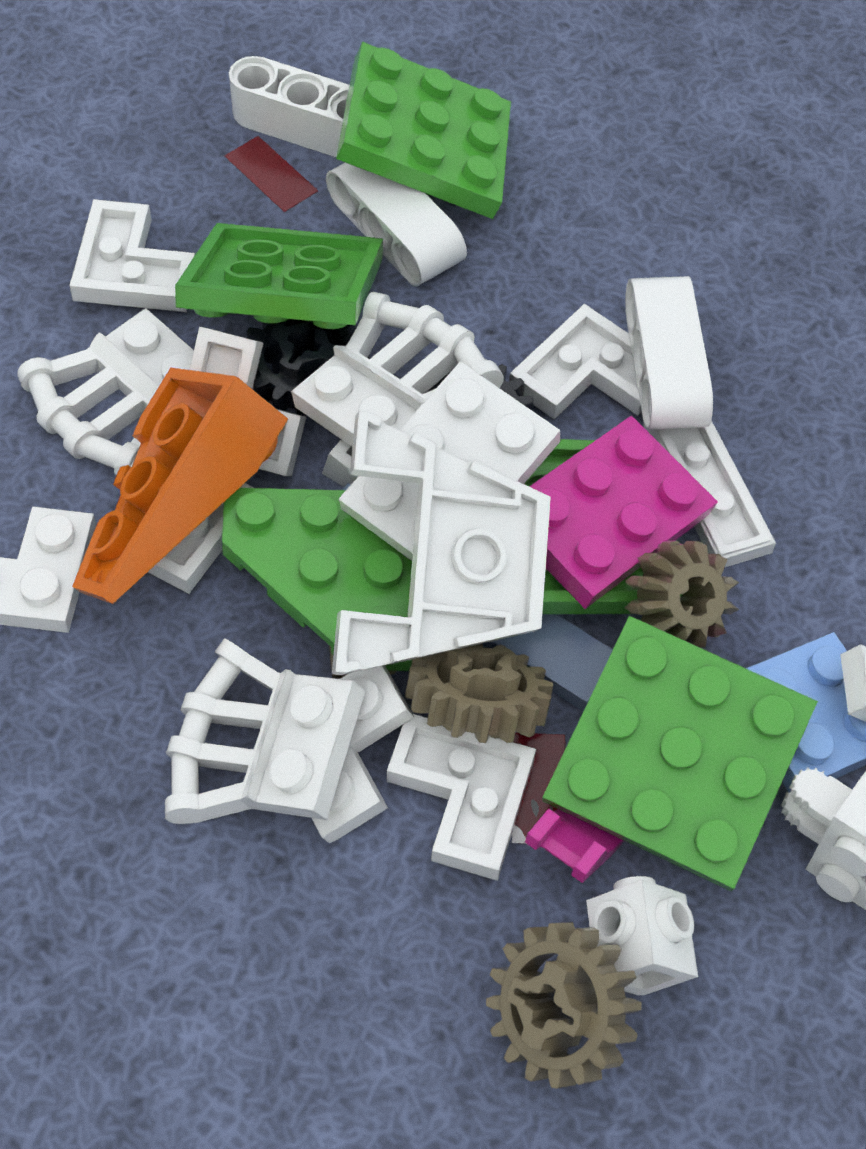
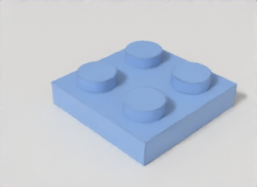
(832, 737)

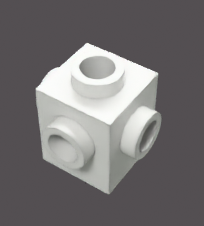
(650, 928)

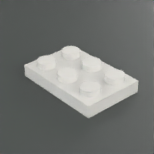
(469, 421)

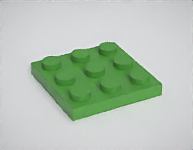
(425, 130)
(280, 275)
(680, 753)

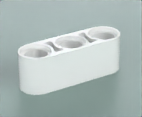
(288, 103)
(413, 228)
(668, 353)

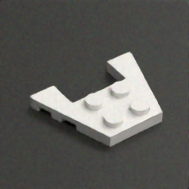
(472, 559)

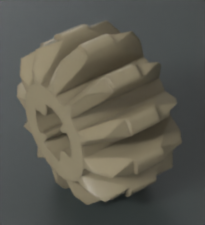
(684, 571)

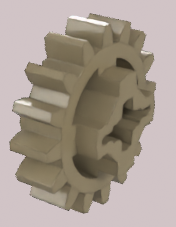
(480, 692)
(567, 1000)

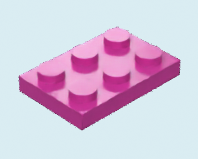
(614, 507)

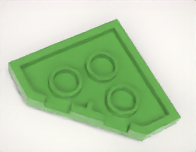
(314, 557)

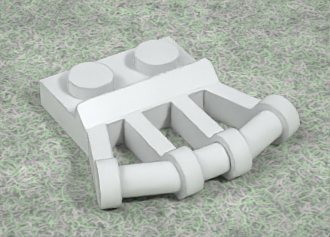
(127, 359)
(358, 383)
(296, 751)

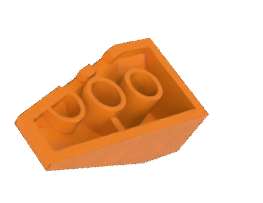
(196, 449)

